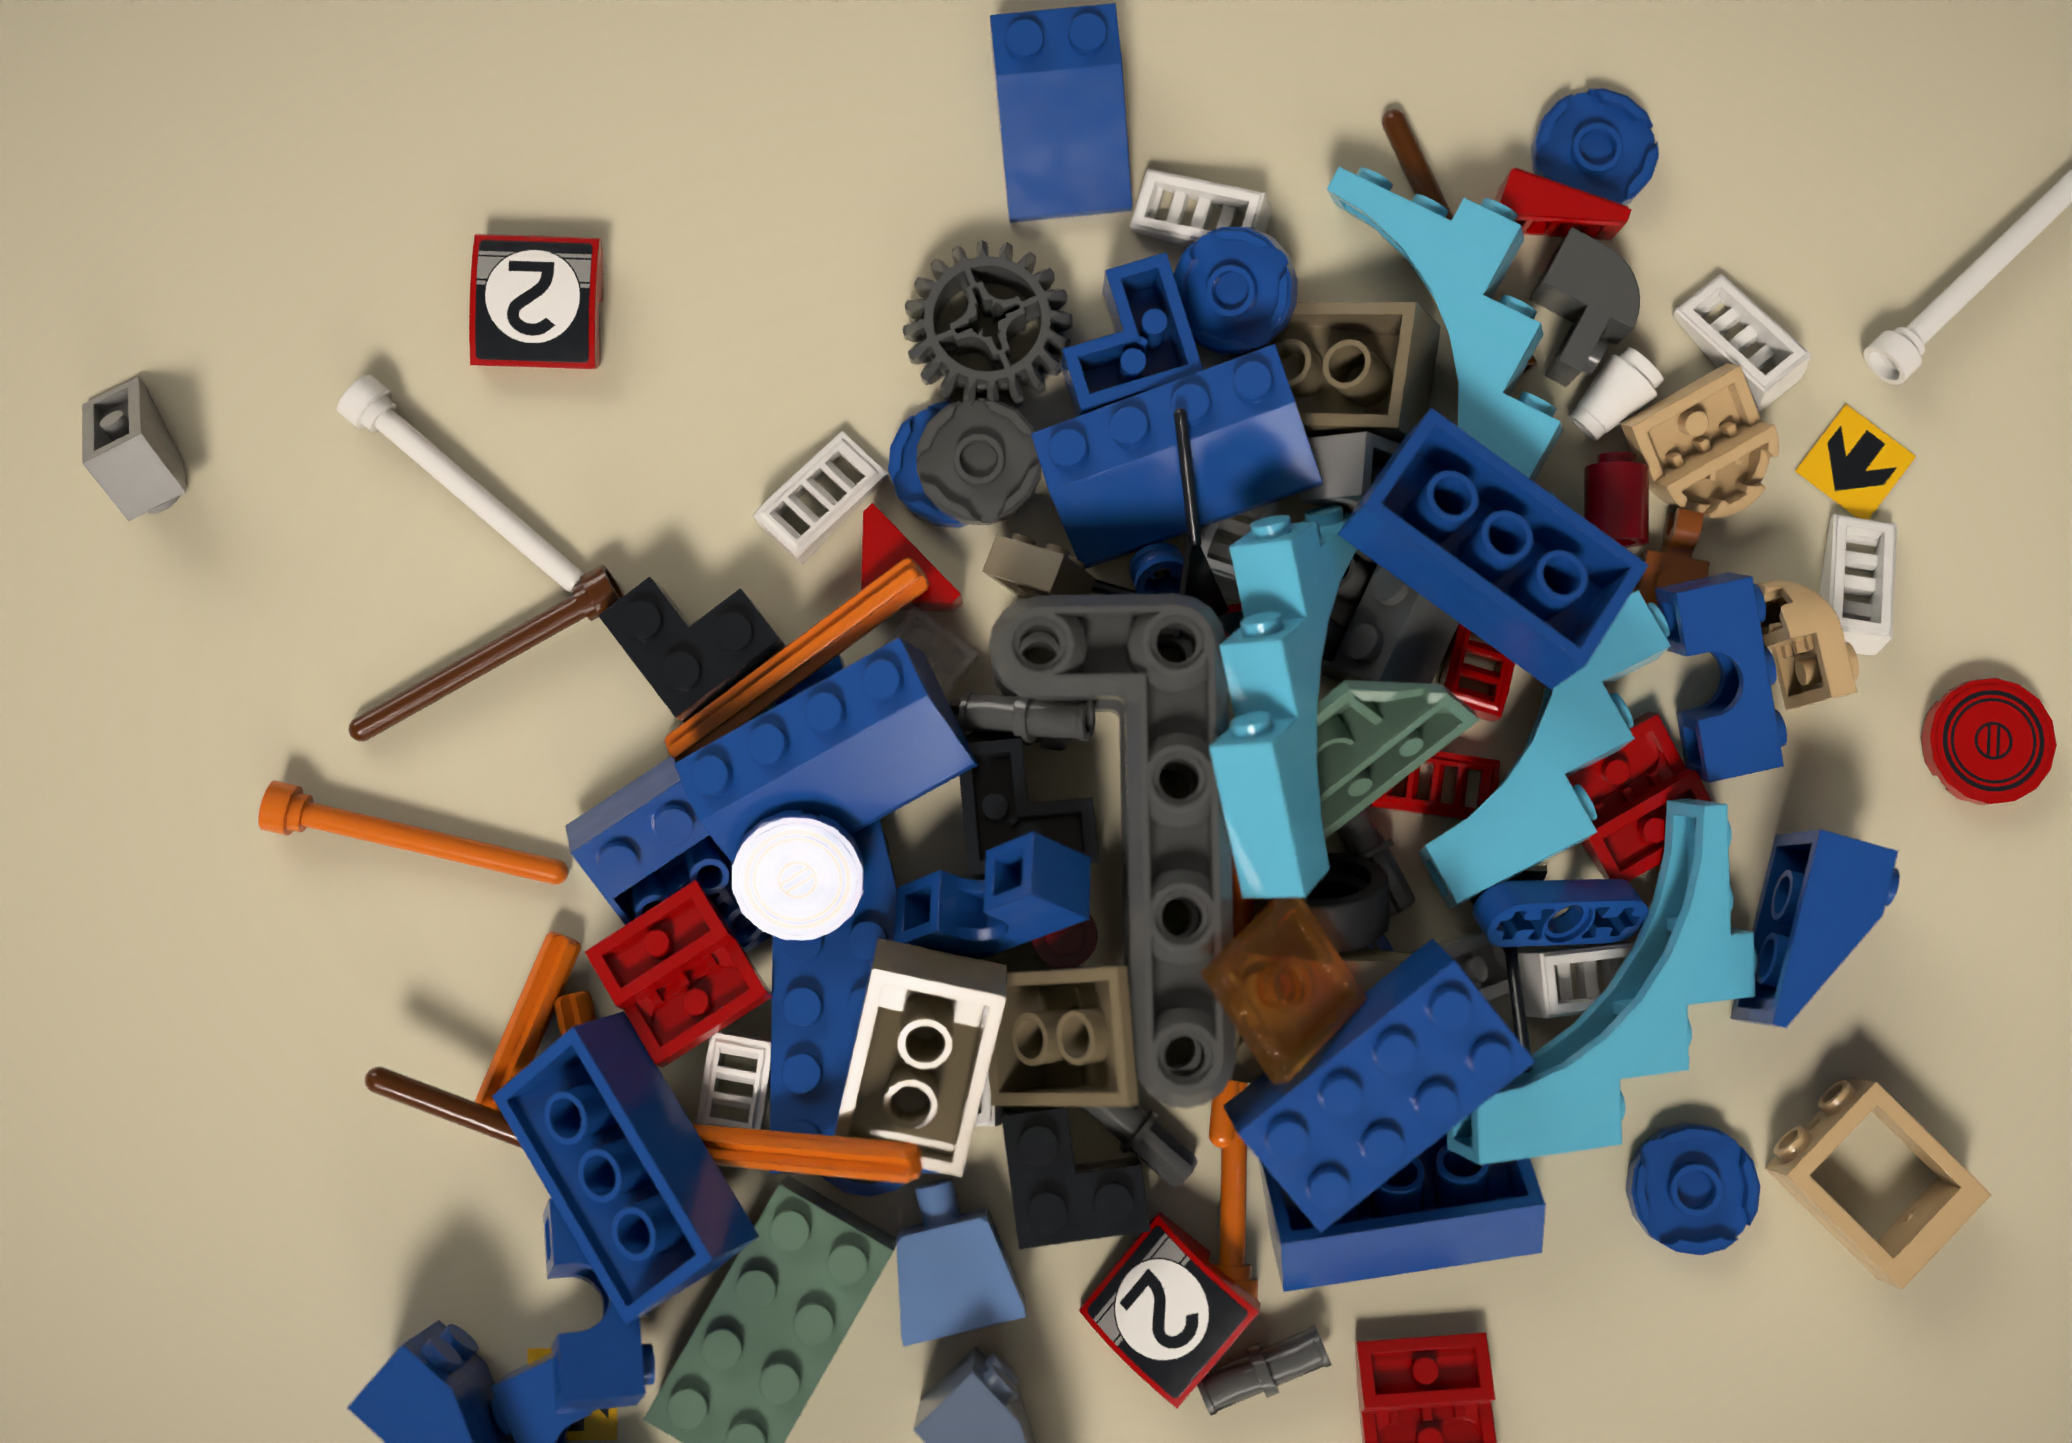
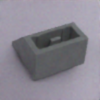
(1383, 629)

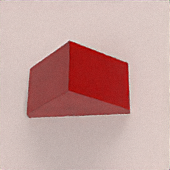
(886, 546)

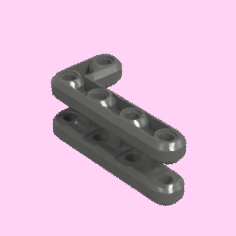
(1167, 844)

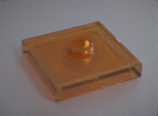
(1283, 987)

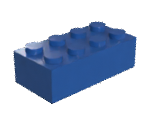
(1493, 550)
(1380, 1087)

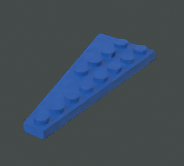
(822, 990)

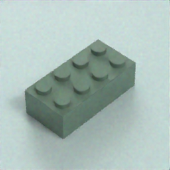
(773, 1322)

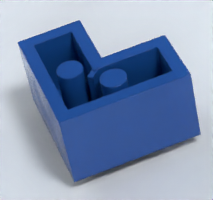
(1149, 340)

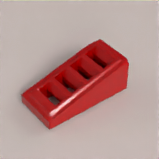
(1553, 207)
(1489, 706)
(1456, 810)

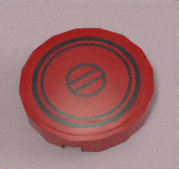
(1989, 741)

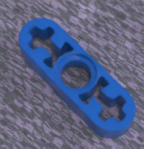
(1522, 910)

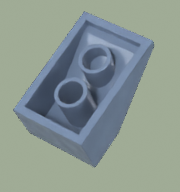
(975, 1404)

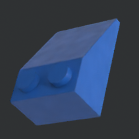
(1061, 112)
(1811, 914)
(432, 1392)

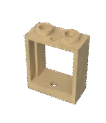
(1925, 1223)

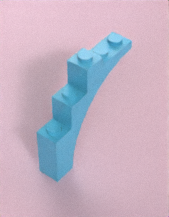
(1489, 339)
(1273, 677)
(1535, 806)
(1641, 1018)

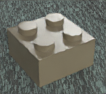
(1036, 570)

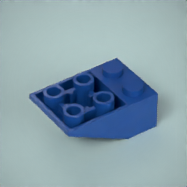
(650, 846)

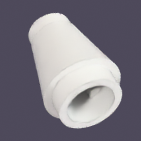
(1616, 393)

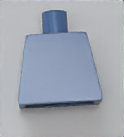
(953, 1270)

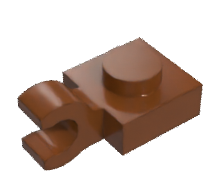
(1675, 560)

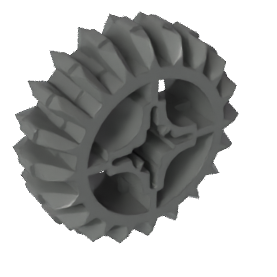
(1012, 313)

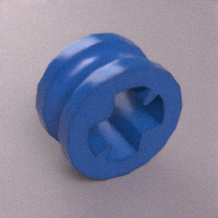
(1154, 558)

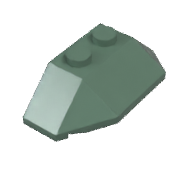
(1378, 736)

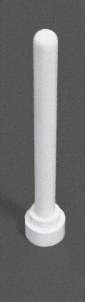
(1899, 352)
(370, 406)

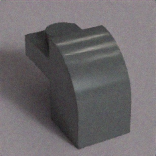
(1595, 293)

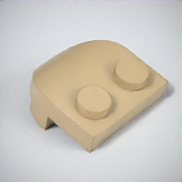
(1705, 444)
(1806, 645)

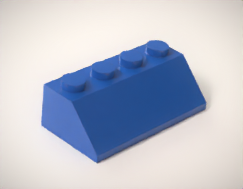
(1120, 467)
(835, 750)
(624, 1165)
(1420, 1219)

